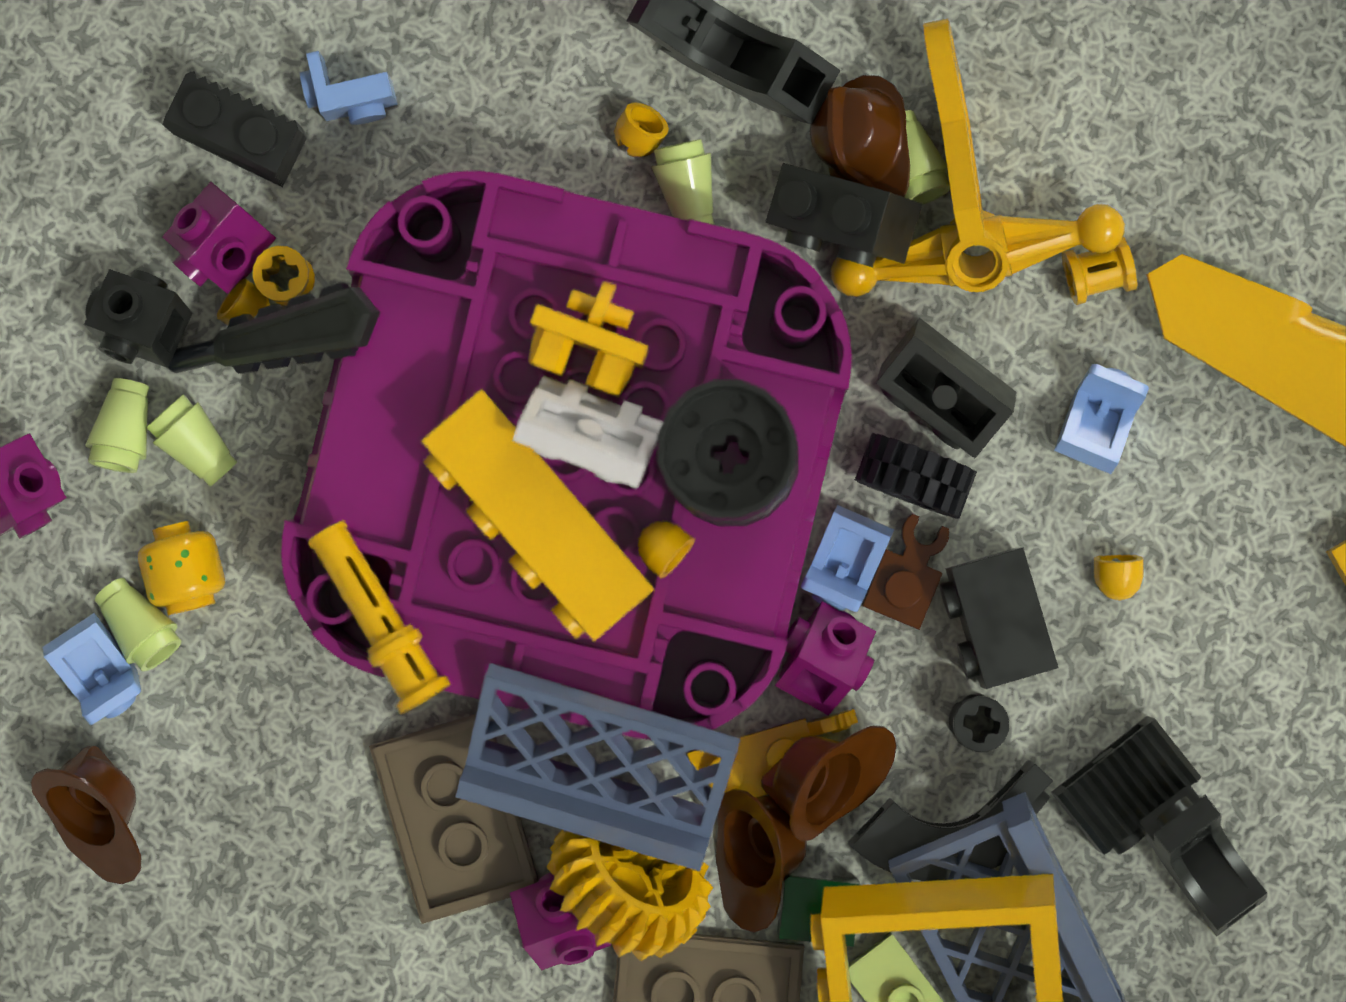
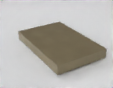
(450, 847)
(713, 971)

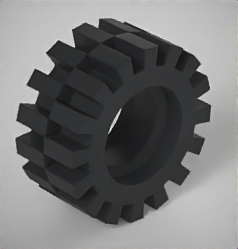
(915, 475)

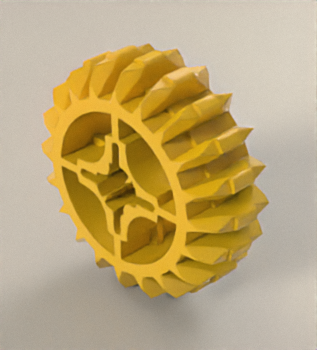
(627, 895)

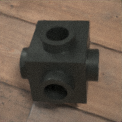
(136, 317)

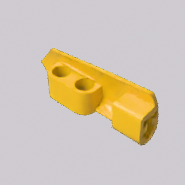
(1256, 339)

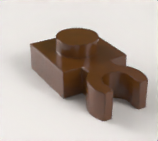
(905, 582)

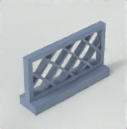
(586, 797)
(1031, 855)

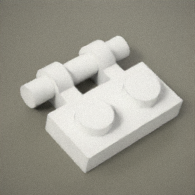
(588, 431)

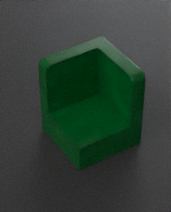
(801, 900)

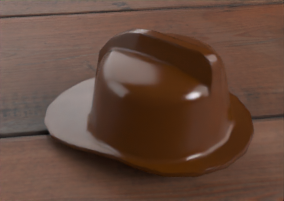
(864, 134)
(829, 778)
(91, 811)
(754, 857)

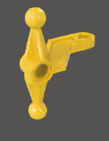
(1012, 241)

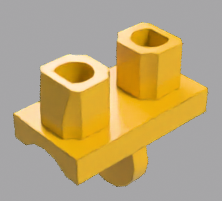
(558, 334)

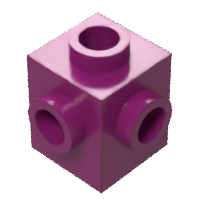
(216, 239)
(27, 487)
(826, 658)
(546, 931)

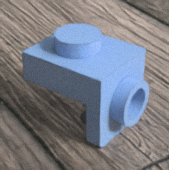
(359, 98)
(1101, 417)
(846, 560)
(94, 669)

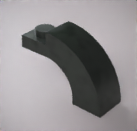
(739, 54)
(896, 832)
(1201, 859)

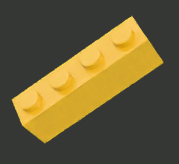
(537, 515)

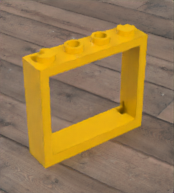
(937, 906)

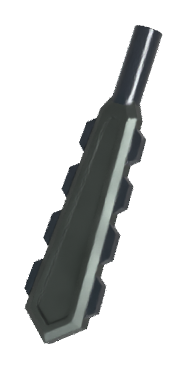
(303, 331)

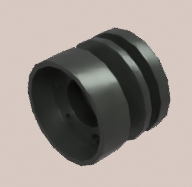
(706, 423)

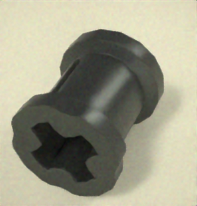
(987, 739)

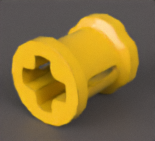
(268, 264)
(1084, 283)

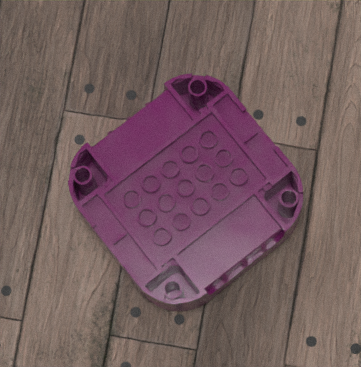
(456, 295)

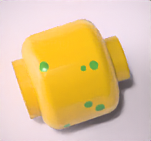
(181, 568)

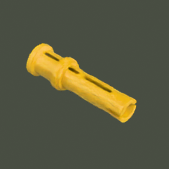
(393, 644)

